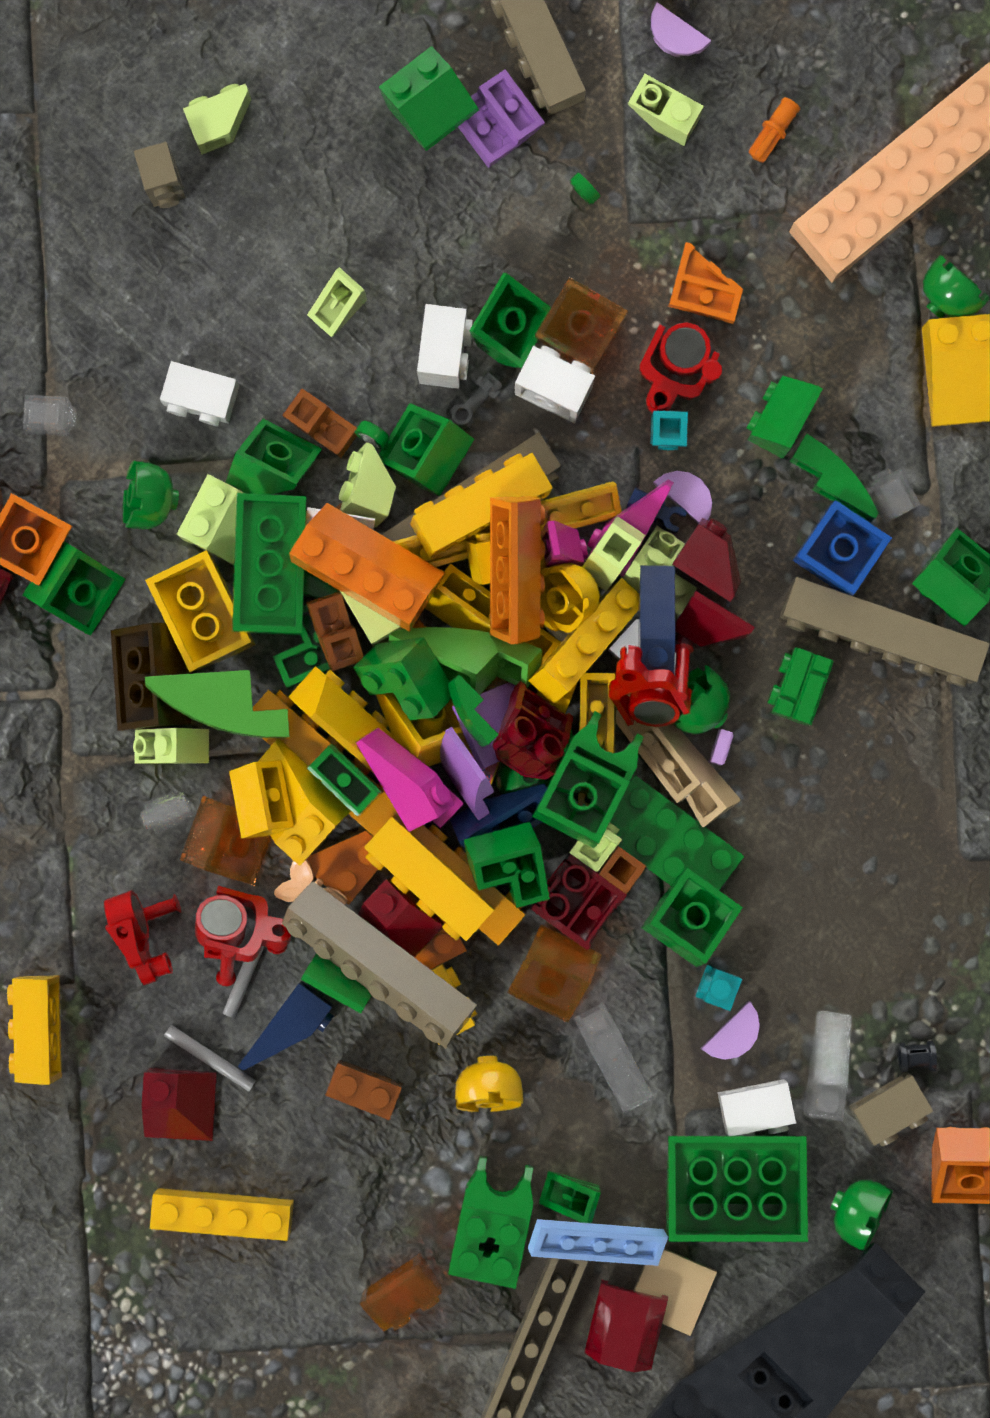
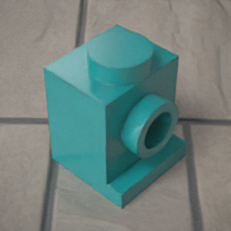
(669, 429)
(718, 987)

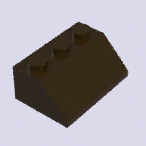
(138, 654)

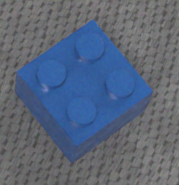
(842, 548)

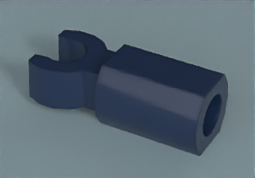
(664, 512)

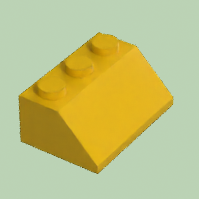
(198, 611)
(336, 711)
(35, 1029)

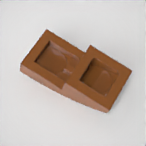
(320, 423)
(335, 631)

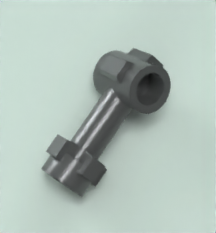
(463, 414)

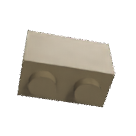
(160, 175)
(891, 1110)

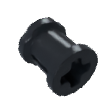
(917, 1056)

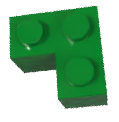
(300, 660)
(410, 673)
(509, 858)

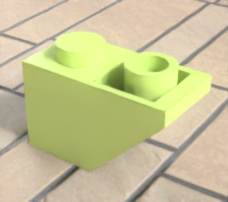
(665, 109)
(217, 118)
(369, 486)
(659, 549)
(613, 552)
(171, 746)

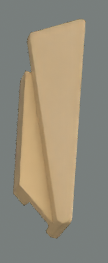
(682, 769)

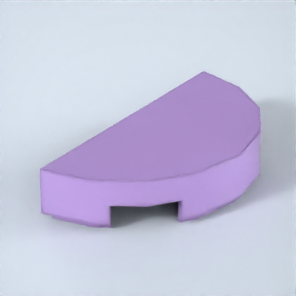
(675, 35)
(688, 493)
(735, 1035)

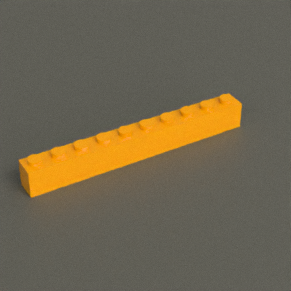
(309, 744)

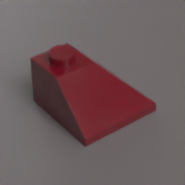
(711, 558)
(708, 624)
(400, 918)
(179, 1104)

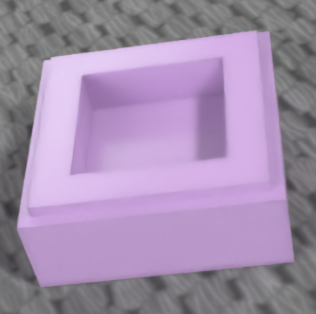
(721, 747)

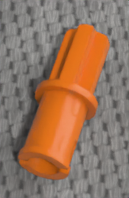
(774, 129)

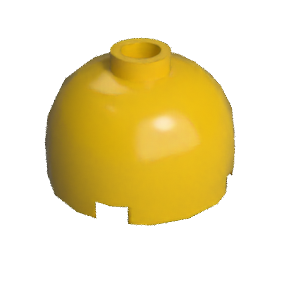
(568, 596)
(488, 1086)

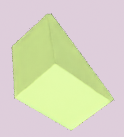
(337, 302)

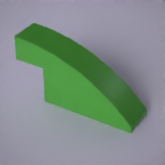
(477, 655)
(220, 702)

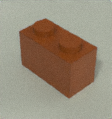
(364, 1089)

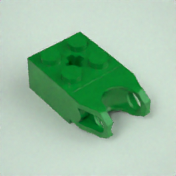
(596, 774)
(493, 1215)

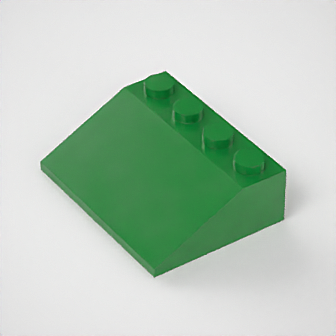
(737, 1189)

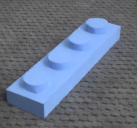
(597, 1242)

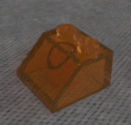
(582, 325)
(217, 843)
(554, 973)
(401, 1294)

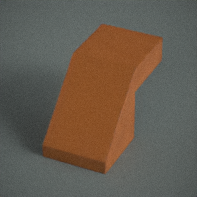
(621, 869)

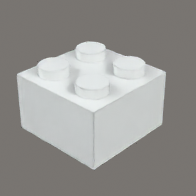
(442, 346)
(554, 383)

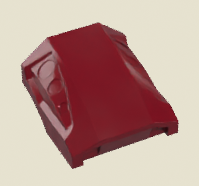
(532, 734)
(578, 901)
(625, 1328)

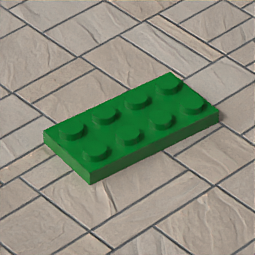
(265, 580)
(669, 838)

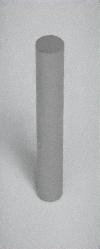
(240, 987)
(210, 1058)

